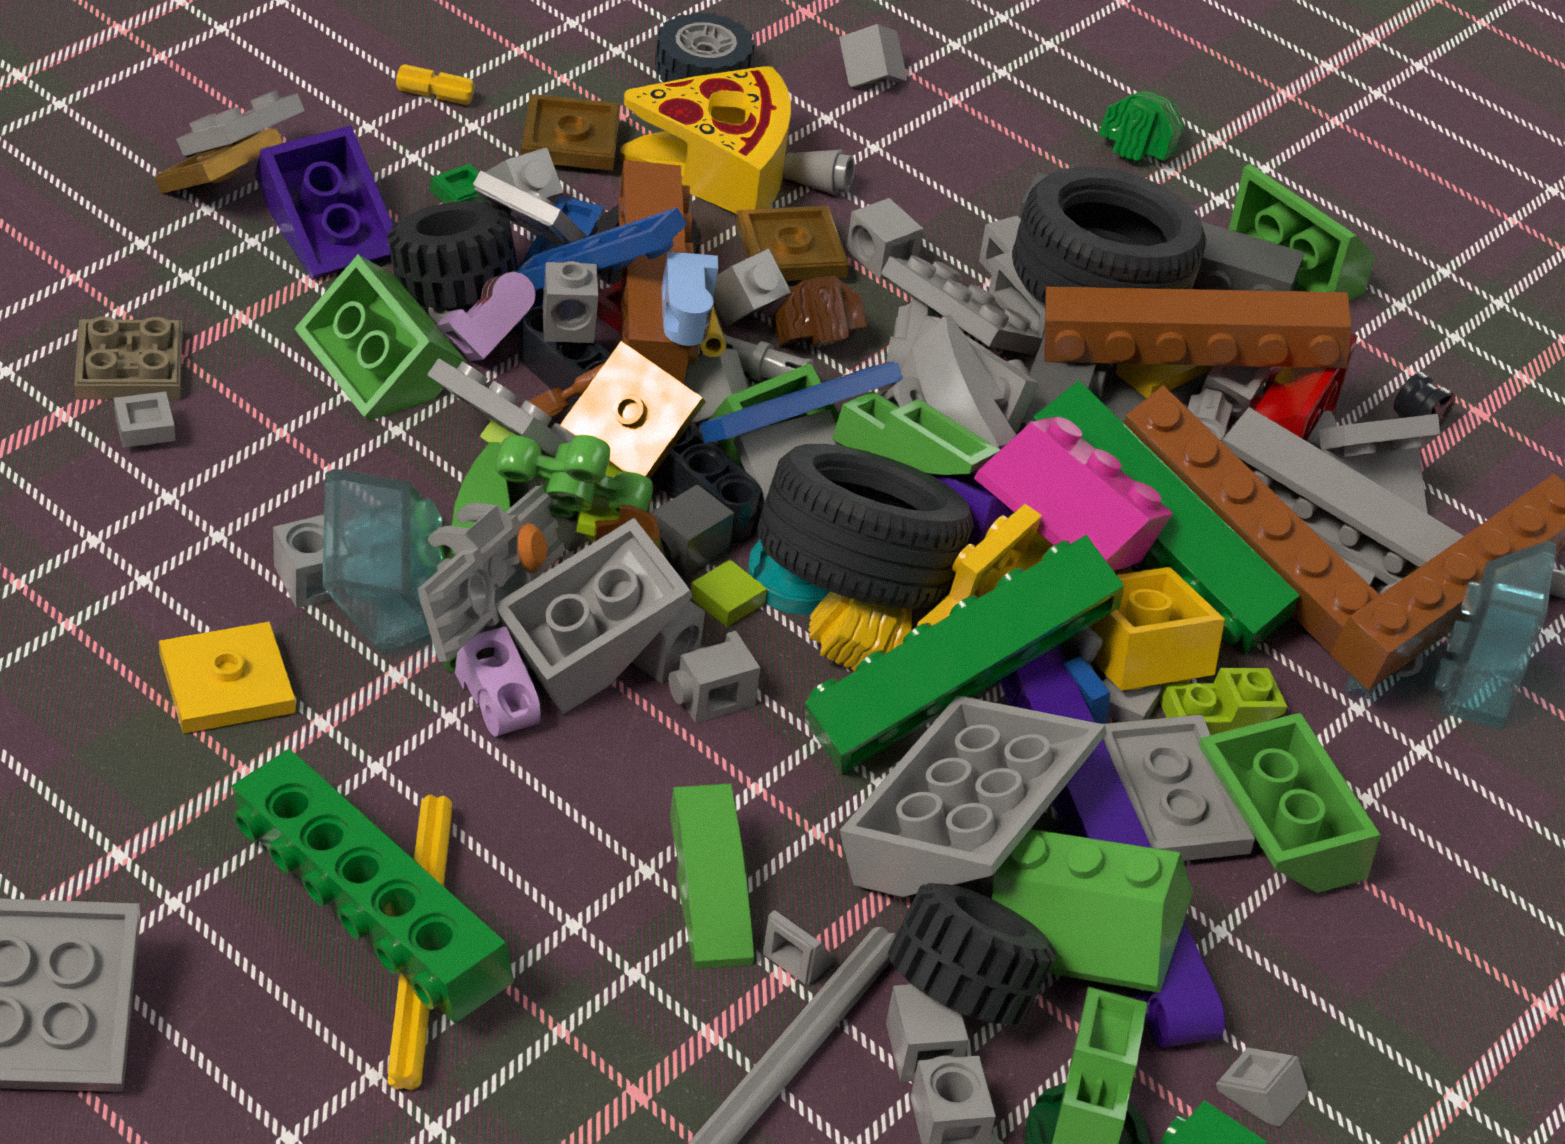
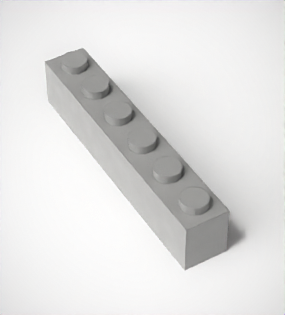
(1339, 503)

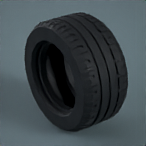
(1106, 233)
(864, 525)

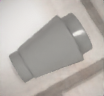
(821, 170)

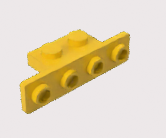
(1007, 546)

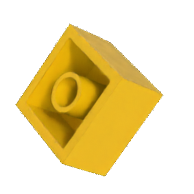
(1158, 632)

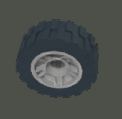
(702, 46)

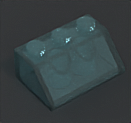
(379, 554)
(1497, 636)

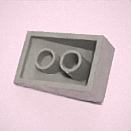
(593, 613)

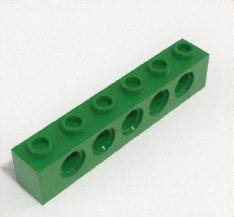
(372, 886)

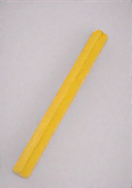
(411, 1014)

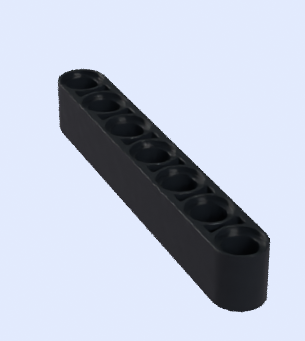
(689, 461)

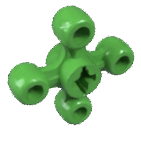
(573, 475)

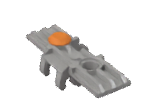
(489, 564)

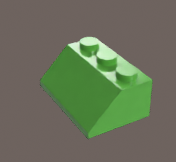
(1333, 255)
(376, 341)
(1295, 802)
(1100, 904)

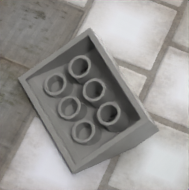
(964, 795)

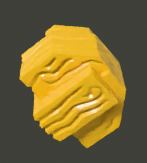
(856, 629)

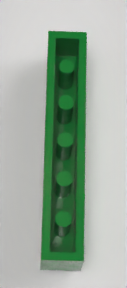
(1195, 537)
(962, 653)

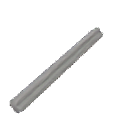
(798, 1041)

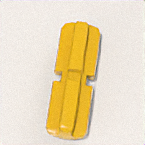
(444, 86)

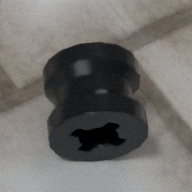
(1422, 398)

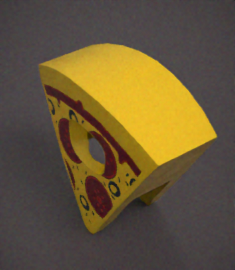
(721, 130)

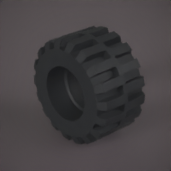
(451, 252)
(972, 954)

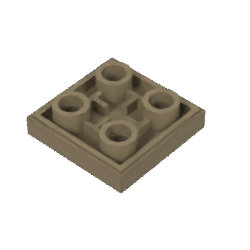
(128, 358)

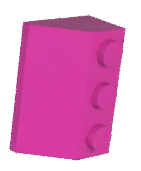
(1076, 491)

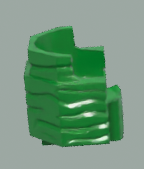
(1143, 126)

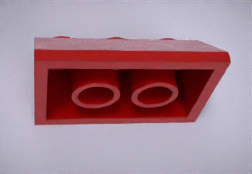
(1301, 395)

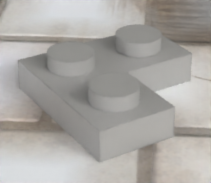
(233, 125)

